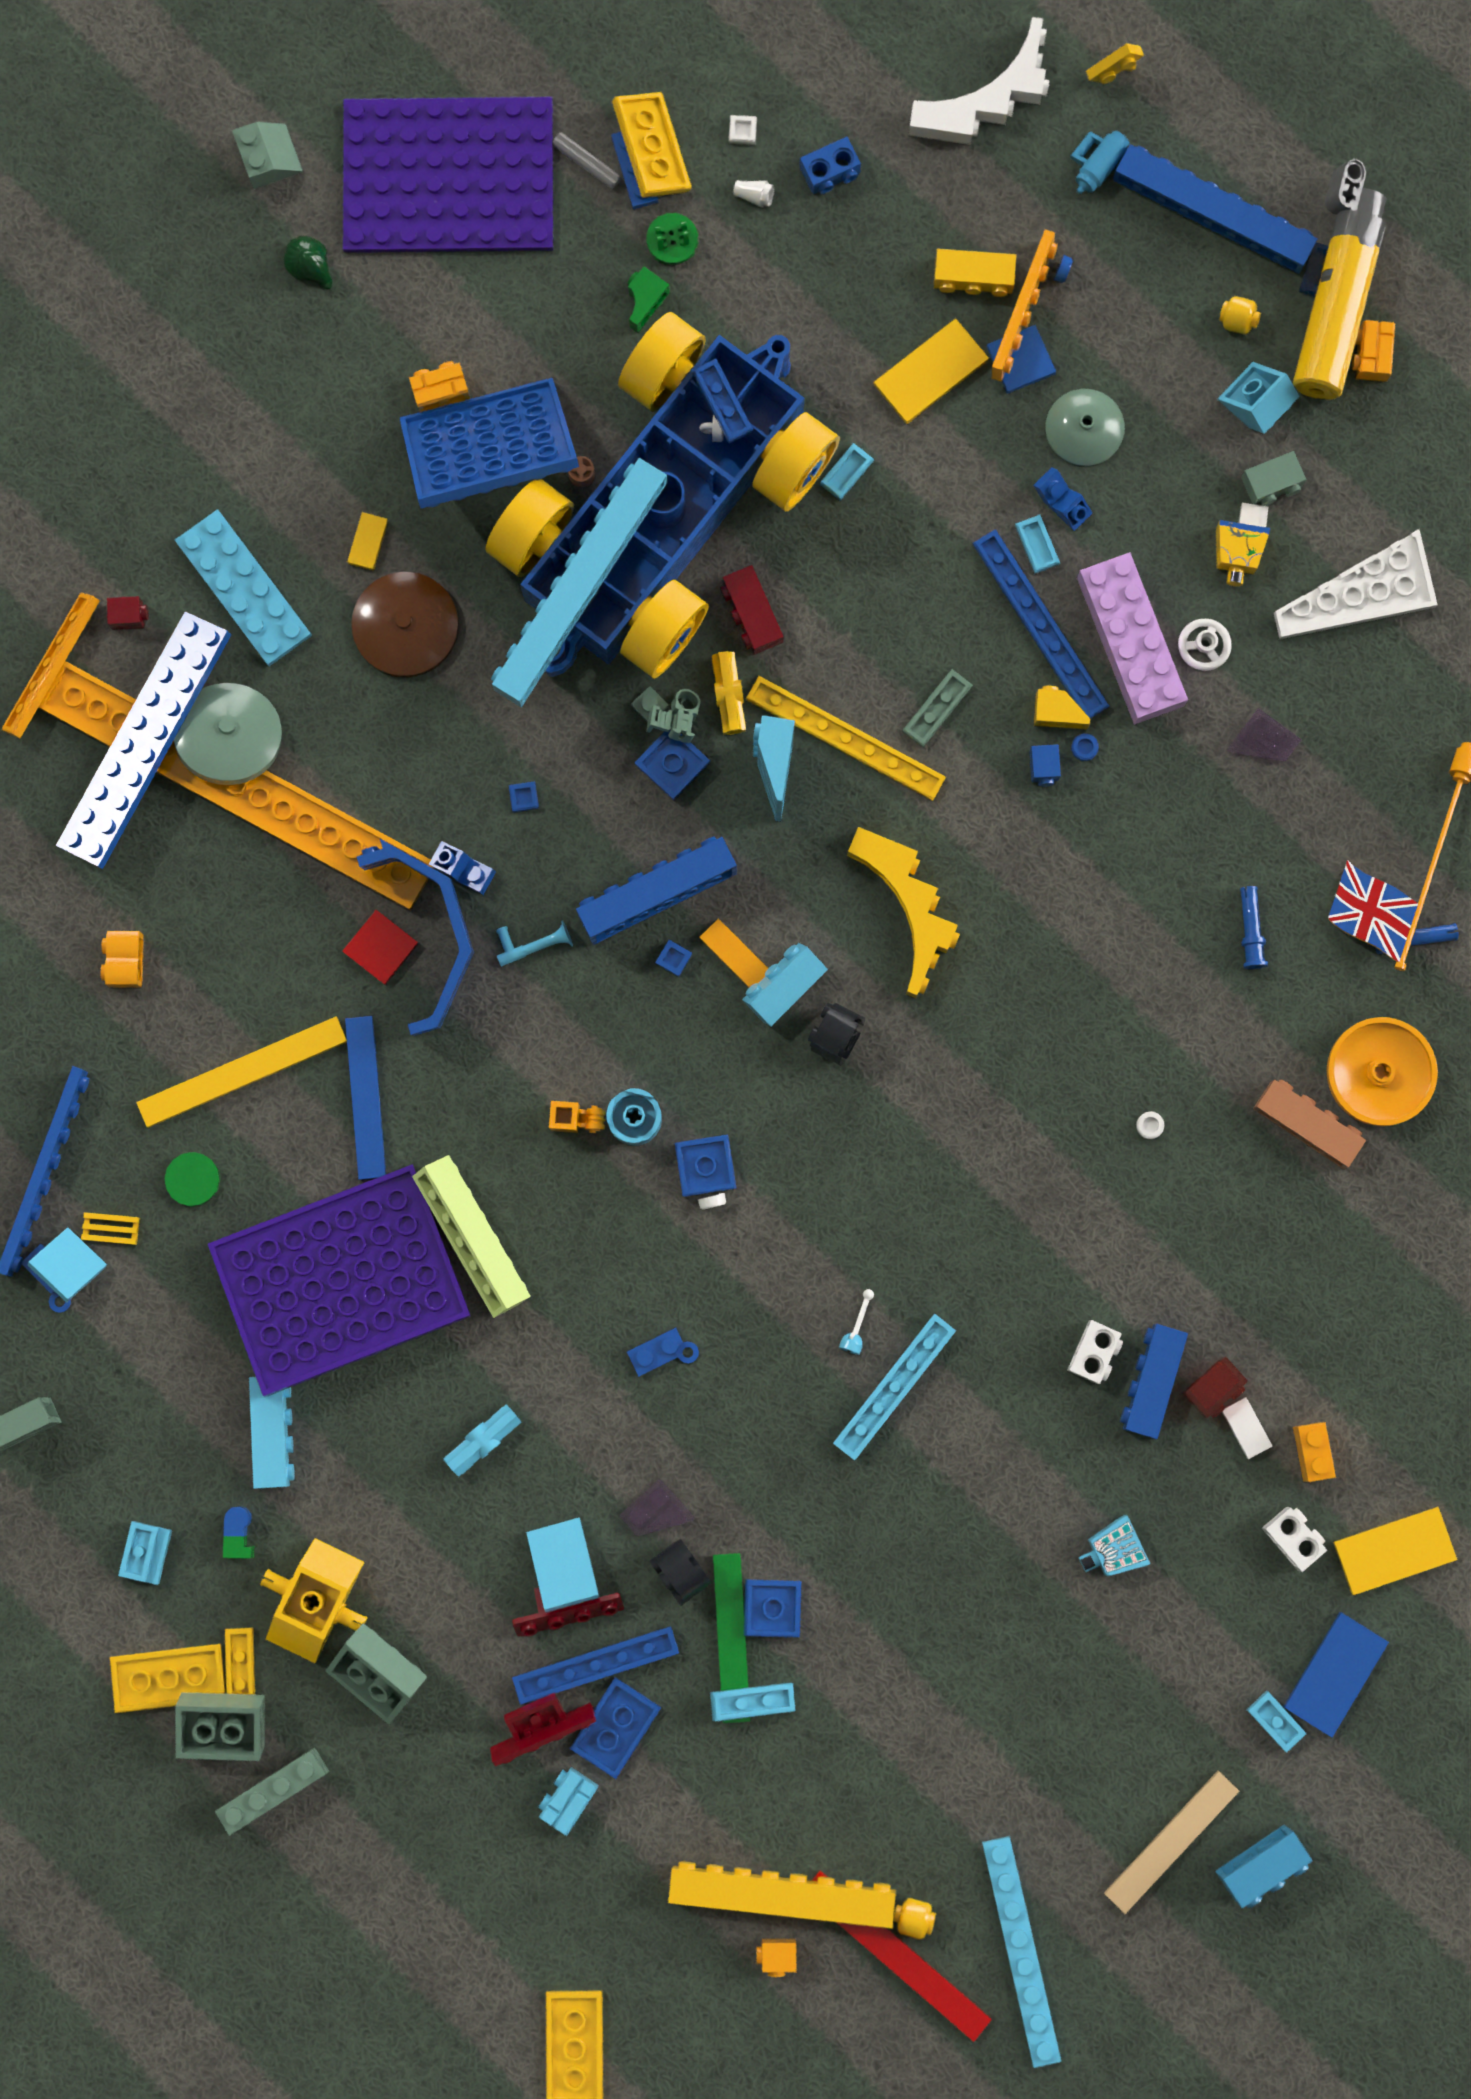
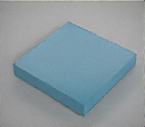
(67, 1264)

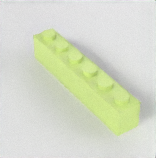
(471, 1236)

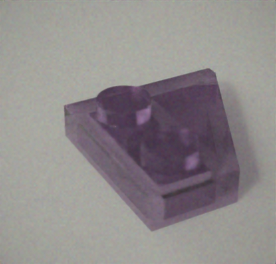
(1264, 739)
(656, 1510)

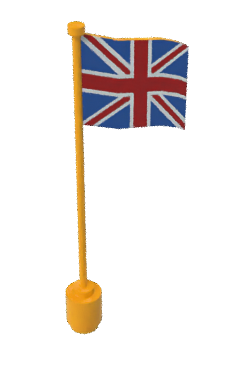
(1381, 912)

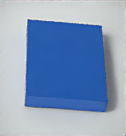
(619, 1726)

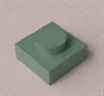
(645, 702)

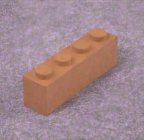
(1309, 1124)

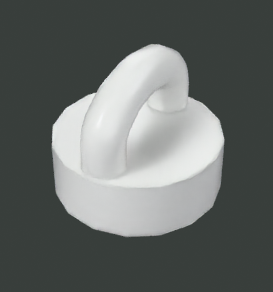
(714, 429)

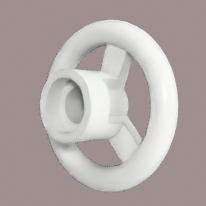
(1211, 637)

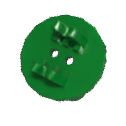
(660, 241)

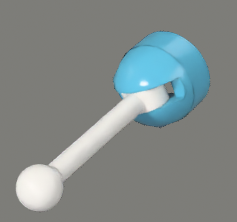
(853, 1341)

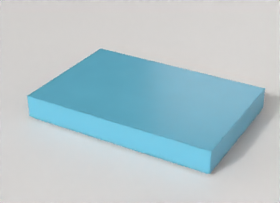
(562, 1564)

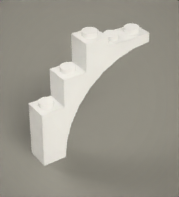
(959, 118)

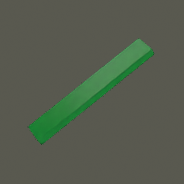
(730, 1624)

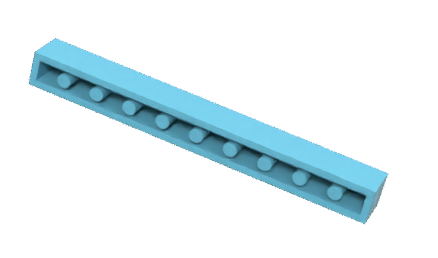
(579, 582)

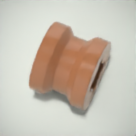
(585, 465)

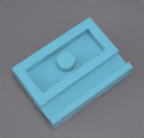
(145, 1553)

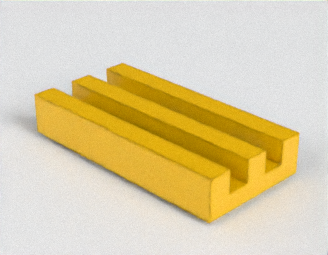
(87, 1226)

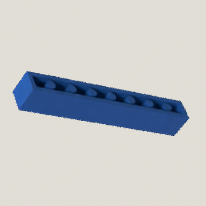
(1214, 208)

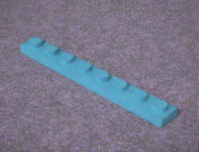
(1021, 1952)

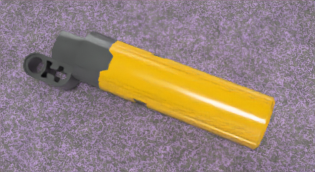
(1343, 283)

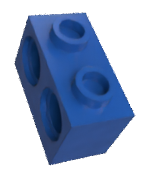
(826, 161)

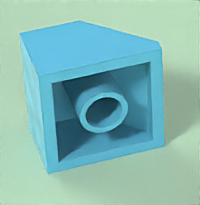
(1259, 396)

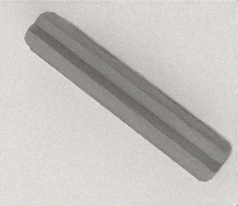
(586, 160)

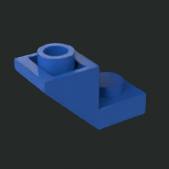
(1063, 501)
(462, 868)

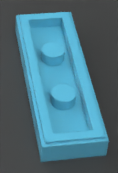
(752, 1701)

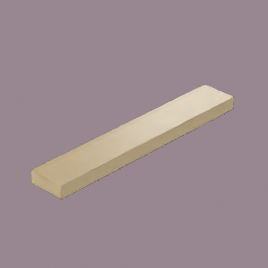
(1171, 1842)

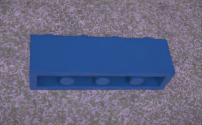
(1155, 1380)

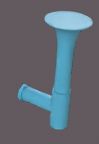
(512, 954)

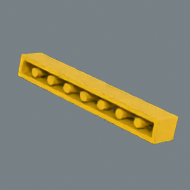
(782, 1895)

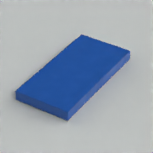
(1336, 1674)

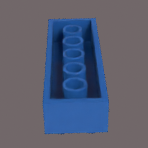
(656, 890)

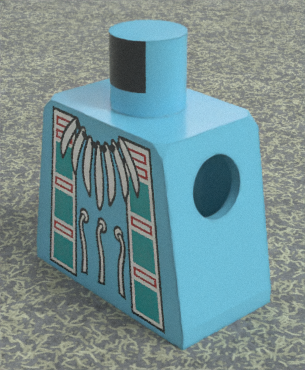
(1115, 1549)

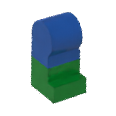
(235, 1533)

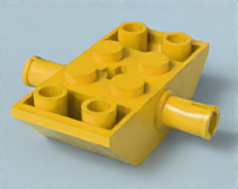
(321, 1573)

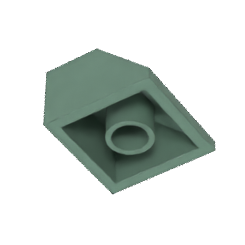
(267, 152)

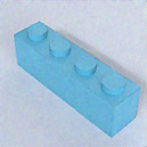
(270, 1438)

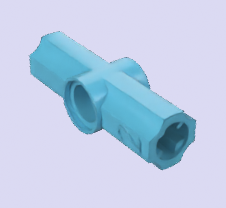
(482, 1440)

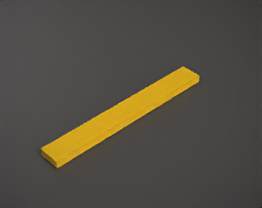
(846, 738)
(241, 1072)

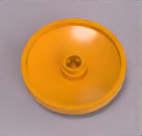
(1382, 1071)

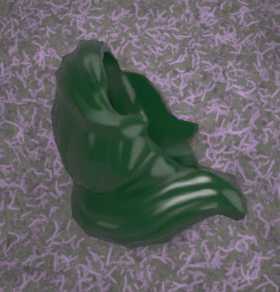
(307, 260)

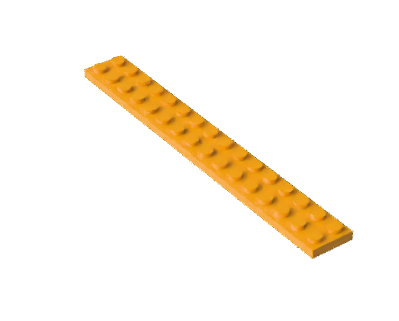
(263, 802)

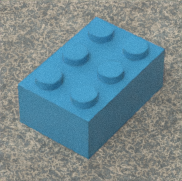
(1264, 1867)

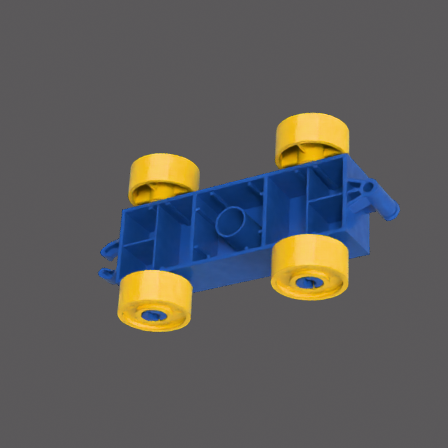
(640, 601)

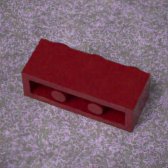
(751, 610)

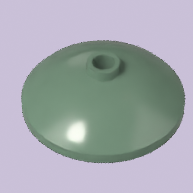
(1079, 442)

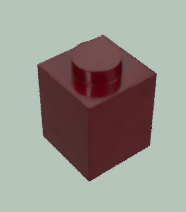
(126, 613)

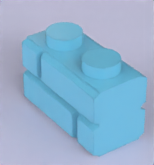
(568, 1800)

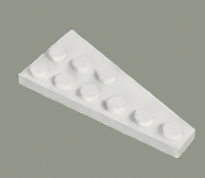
(1376, 588)

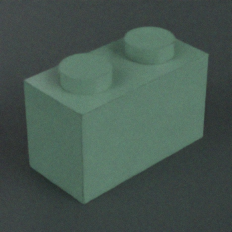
(1274, 479)

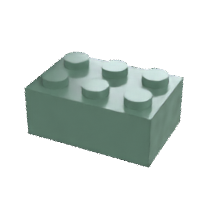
(376, 1673)
(220, 1726)

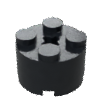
(836, 1033)
(680, 1572)

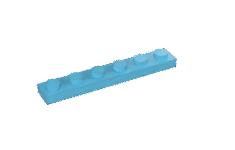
(894, 1387)

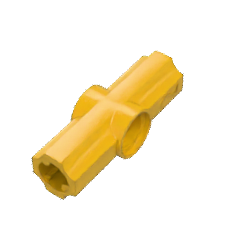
(728, 693)

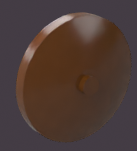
(405, 624)

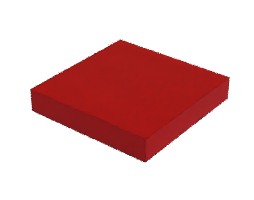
(380, 947)

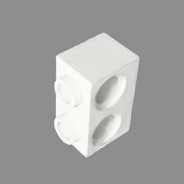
(1088, 1349)
(1290, 1543)

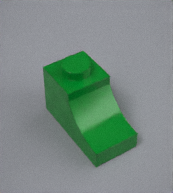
(648, 293)

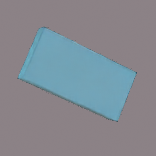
(846, 471)
(1037, 544)

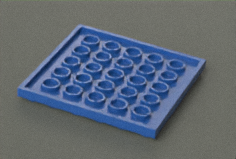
(488, 443)

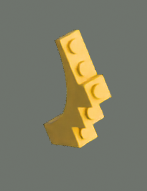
(929, 932)

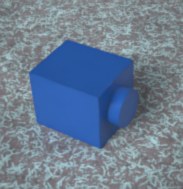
(1045, 764)

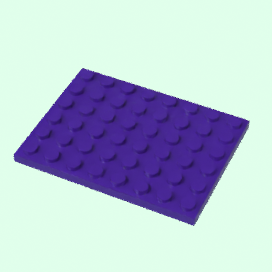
(448, 174)
(338, 1281)

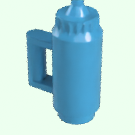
(1101, 162)

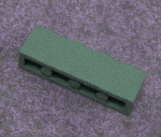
(272, 1791)

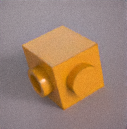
(777, 1956)

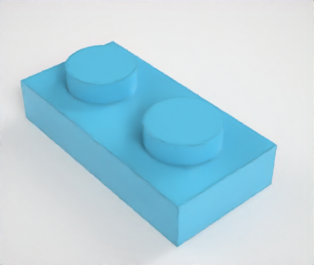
(1276, 1721)

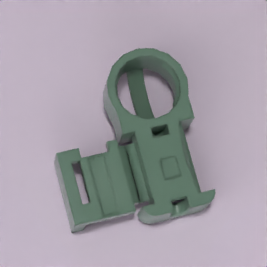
(678, 719)

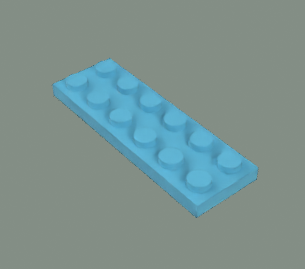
(243, 587)

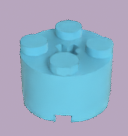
(626, 1103)

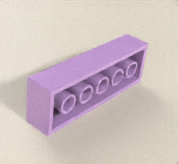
(1132, 638)

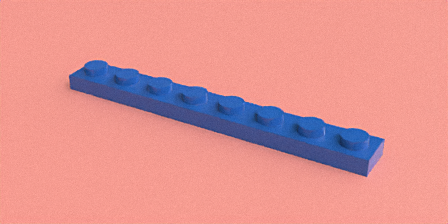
(40, 1182)

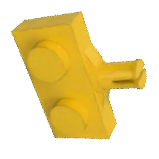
(1118, 61)

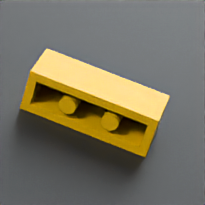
(974, 272)

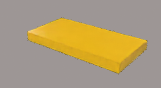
(651, 144)
(931, 371)
(1395, 1550)
(160, 1676)
(574, 2045)

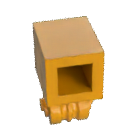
(569, 1117)

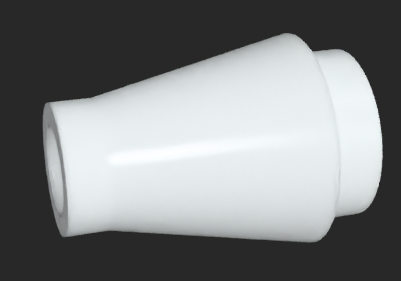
(756, 192)

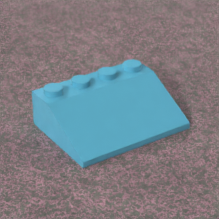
(773, 748)

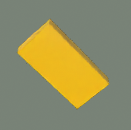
(367, 541)

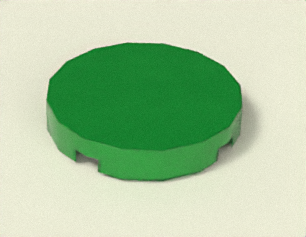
(192, 1179)

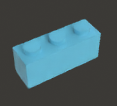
(784, 983)

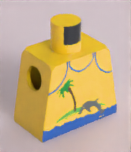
(1239, 549)

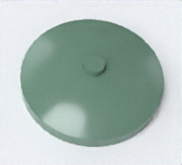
(229, 735)

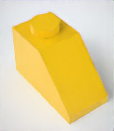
(1058, 709)

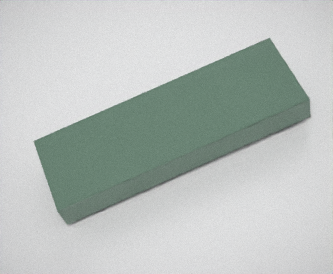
(937, 708)

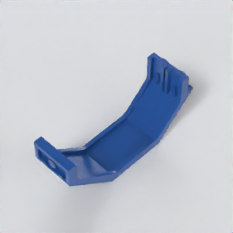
(376, 857)

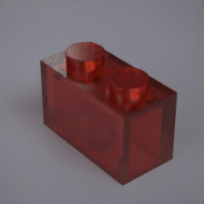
(1215, 1388)

